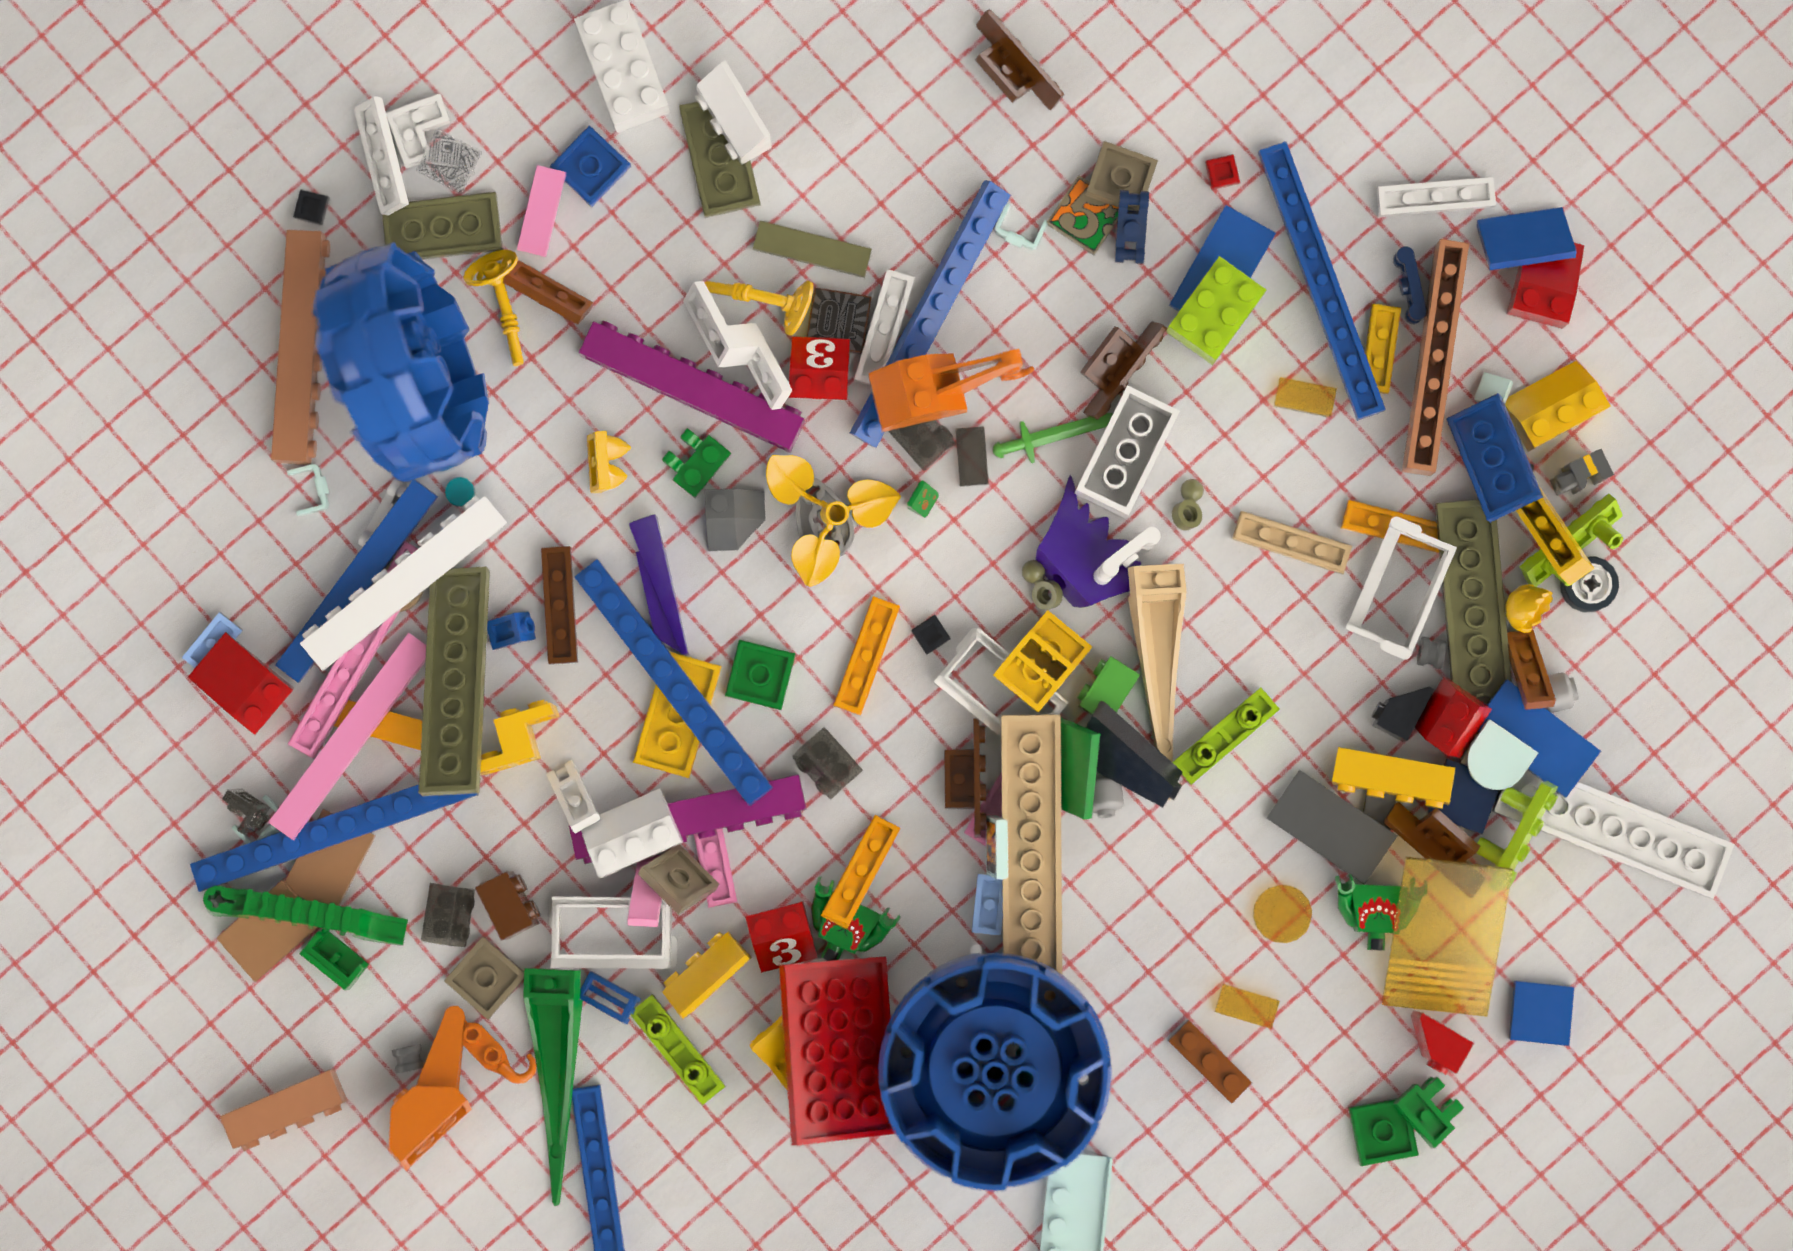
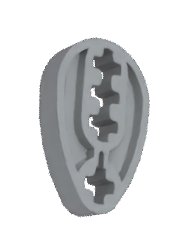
(807, 511)

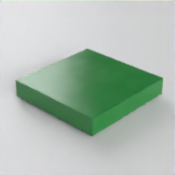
(760, 675)
(1381, 1133)

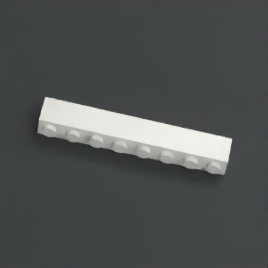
(403, 583)

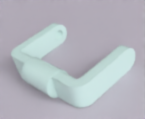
(1014, 238)
(321, 487)
(270, 830)

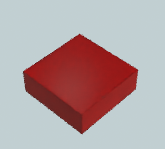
(1222, 172)

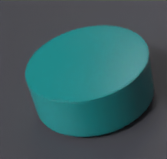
(459, 491)

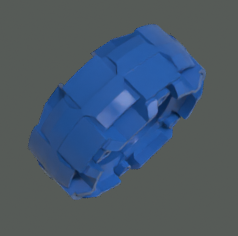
(400, 362)
(1006, 1003)

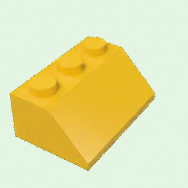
(1555, 405)
(705, 973)

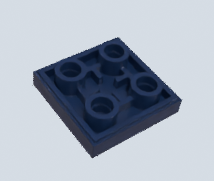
(1469, 801)

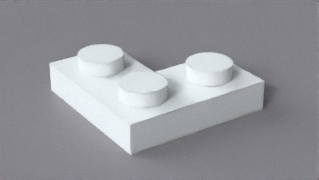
(410, 124)

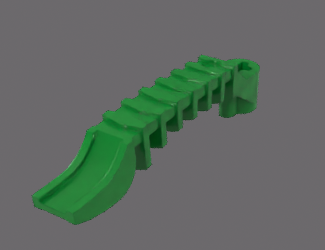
(360, 922)

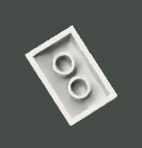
(733, 114)
(631, 833)

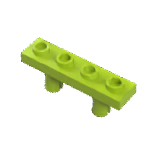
(1589, 526)
(1226, 735)
(1531, 824)
(677, 1049)

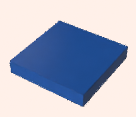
(591, 166)
(1541, 1013)

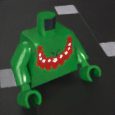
(1368, 909)
(863, 933)

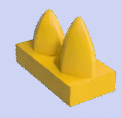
(601, 450)

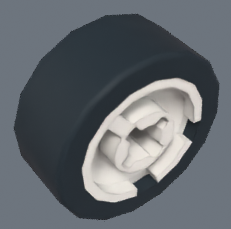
(1604, 591)

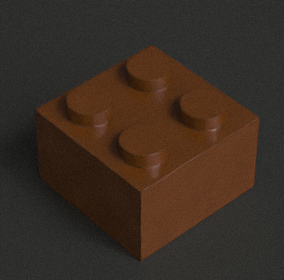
(508, 904)

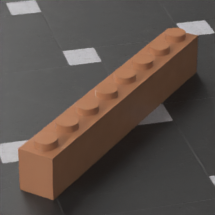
(298, 351)
(1435, 357)

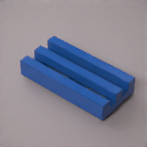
(628, 1008)

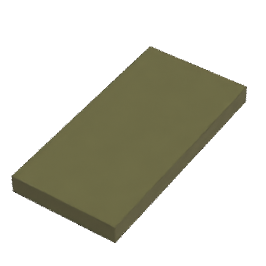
(721, 182)
(446, 226)

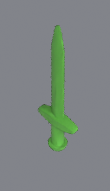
(1030, 441)

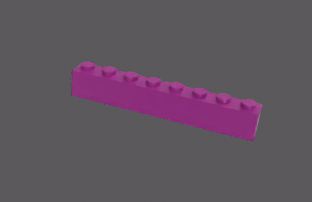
(691, 386)
(724, 810)

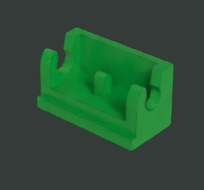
(334, 959)

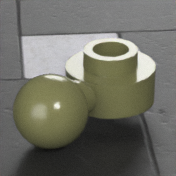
(1191, 491)
(1034, 573)

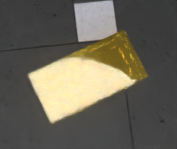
(1305, 397)
(1247, 1006)

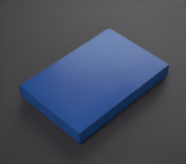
(1526, 238)

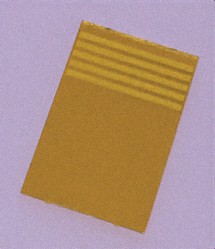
(1446, 936)

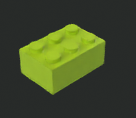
(1216, 310)

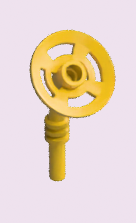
(494, 276)
(793, 306)

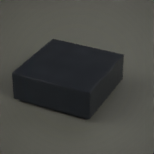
(311, 207)
(930, 634)

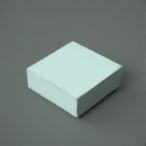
(1492, 385)

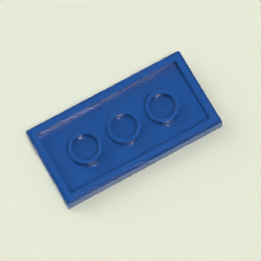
(1235, 240)
(1494, 457)
(1561, 751)

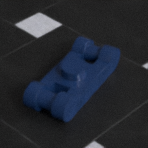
(1131, 226)
(1410, 284)

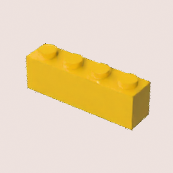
(1555, 540)
(1393, 776)

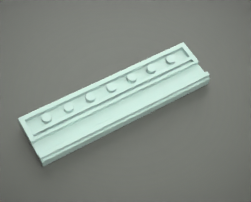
(1077, 1205)

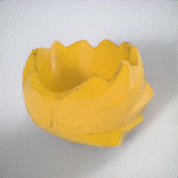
(1526, 606)

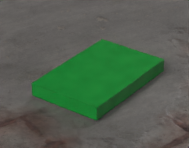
(1078, 768)

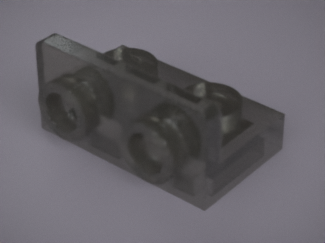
(924, 442)
(826, 763)
(242, 803)
(448, 915)

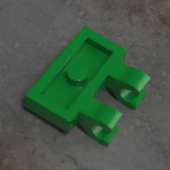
(701, 466)
(1424, 1115)

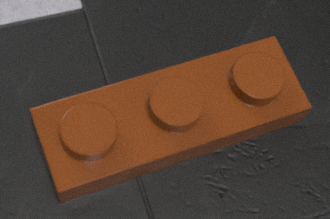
(548, 292)
(1530, 670)
(1210, 1061)

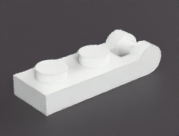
(573, 797)

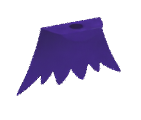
(1077, 549)

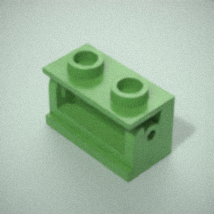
(1111, 685)

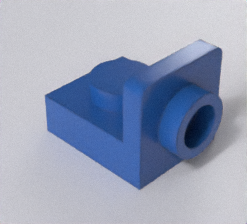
(511, 630)

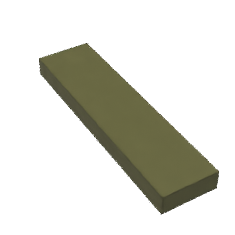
(812, 249)

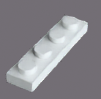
(381, 156)
(1436, 197)
(885, 324)

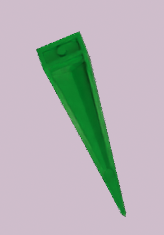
(554, 1024)

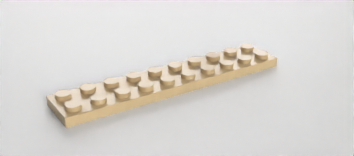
(1034, 838)

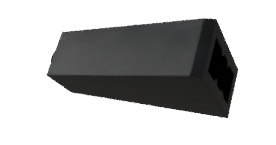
(1132, 759)

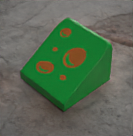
(922, 499)

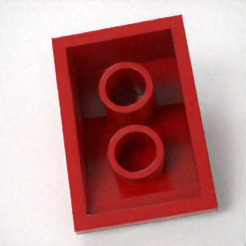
(1547, 290)
(240, 683)

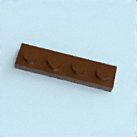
(559, 605)

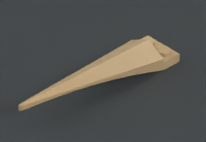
(1157, 621)

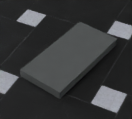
(1332, 827)

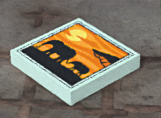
(996, 847)

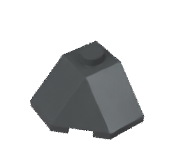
(732, 517)

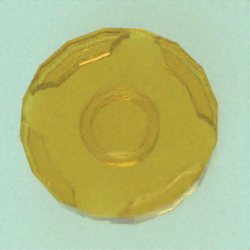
(1282, 913)

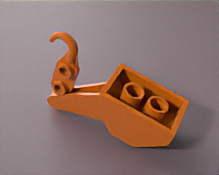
(931, 387)
(435, 1103)

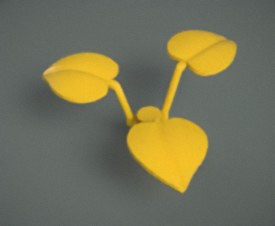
(870, 506)

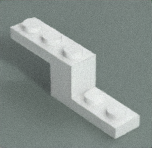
(737, 345)

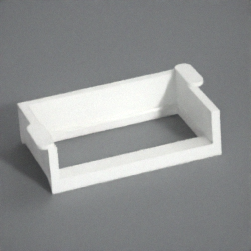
(1396, 527)
(966, 699)
(669, 943)

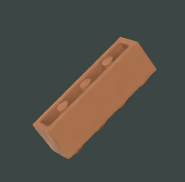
(284, 1108)

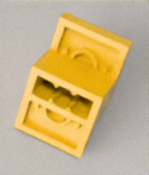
(1042, 661)
(517, 737)

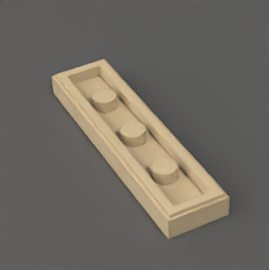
(1292, 542)

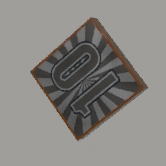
(840, 316)

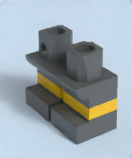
(1575, 473)

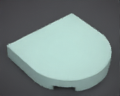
(1498, 758)

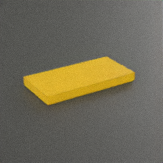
(665, 737)

